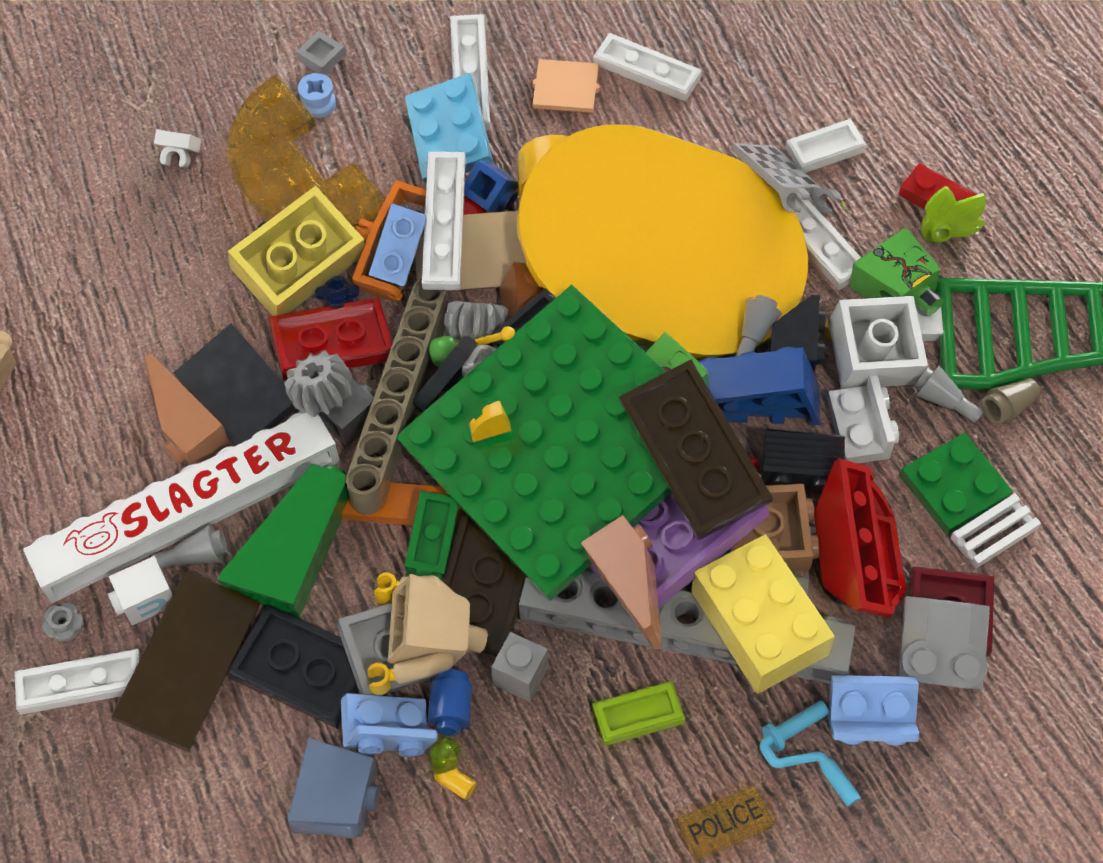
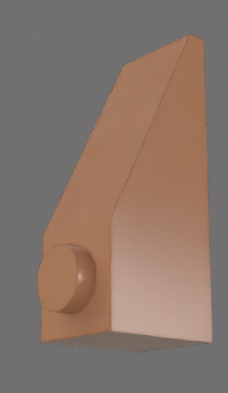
(187, 425)
(629, 571)

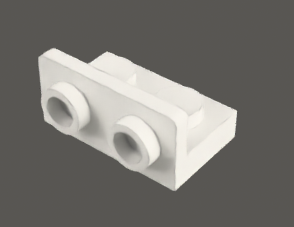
(864, 421)

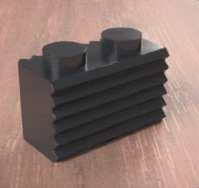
(800, 458)

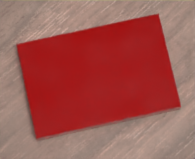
(353, 332)

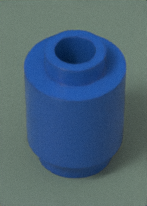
(450, 702)

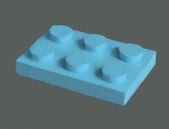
(448, 120)

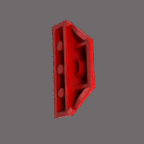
(858, 541)

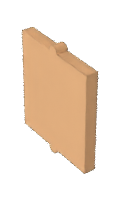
(565, 86)

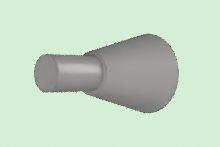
(758, 320)
(941, 390)
(200, 548)

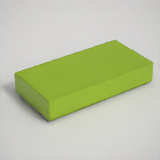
(638, 713)

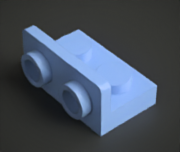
(398, 245)
(873, 709)
(385, 724)

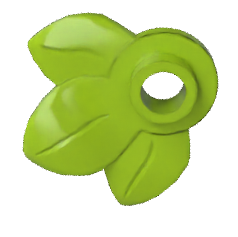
(952, 218)

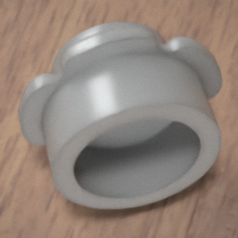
(66, 631)

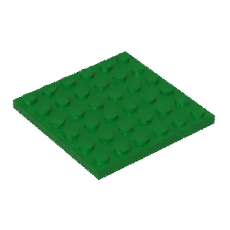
(570, 448)

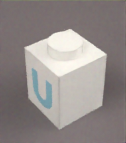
(140, 591)

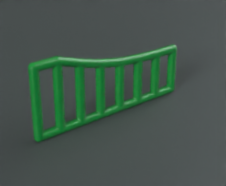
(1025, 367)

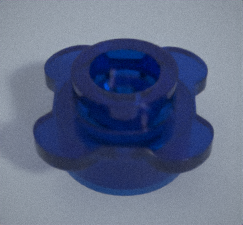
(337, 292)

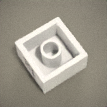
(877, 339)

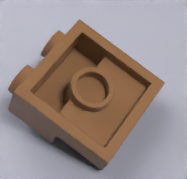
(788, 527)

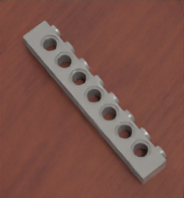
(695, 639)

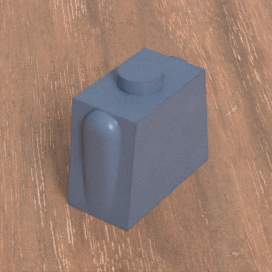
(333, 791)

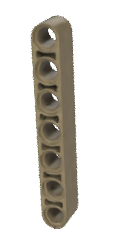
(423, 312)

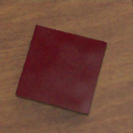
(955, 587)

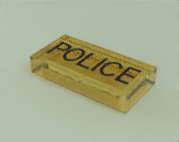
(725, 823)

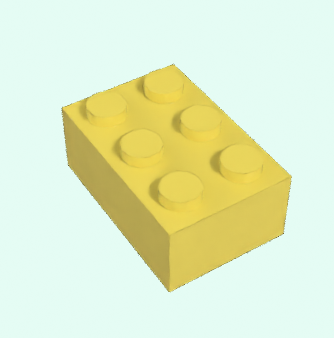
(296, 252)
(762, 613)

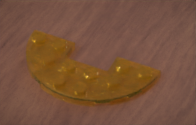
(273, 170)

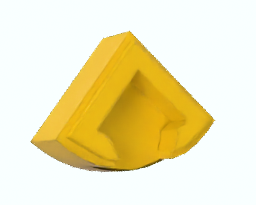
(491, 423)

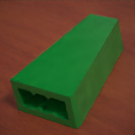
(291, 543)

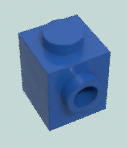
(491, 187)

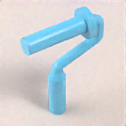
(774, 740)

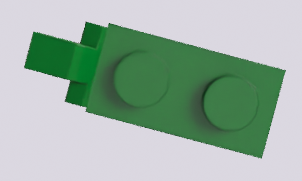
(431, 535)

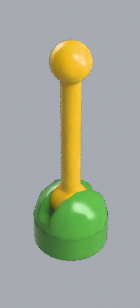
(443, 346)

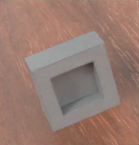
(320, 53)

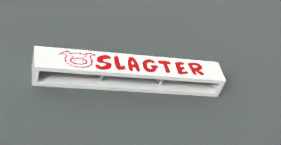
(179, 506)

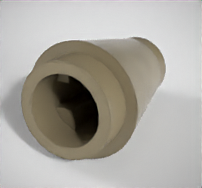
(1009, 401)

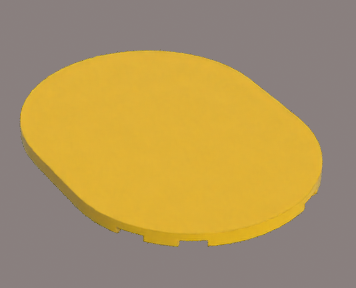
(660, 235)

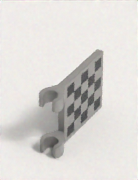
(784, 176)

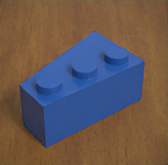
(765, 386)

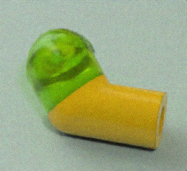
(446, 771)

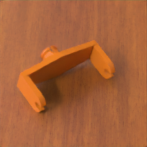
(371, 234)

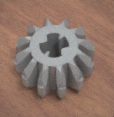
(473, 319)
(319, 383)

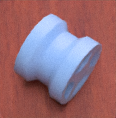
(317, 94)

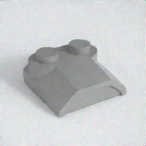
(944, 642)

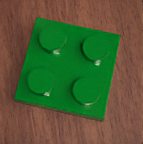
(955, 483)

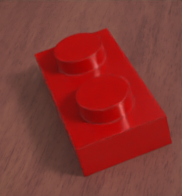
(925, 182)

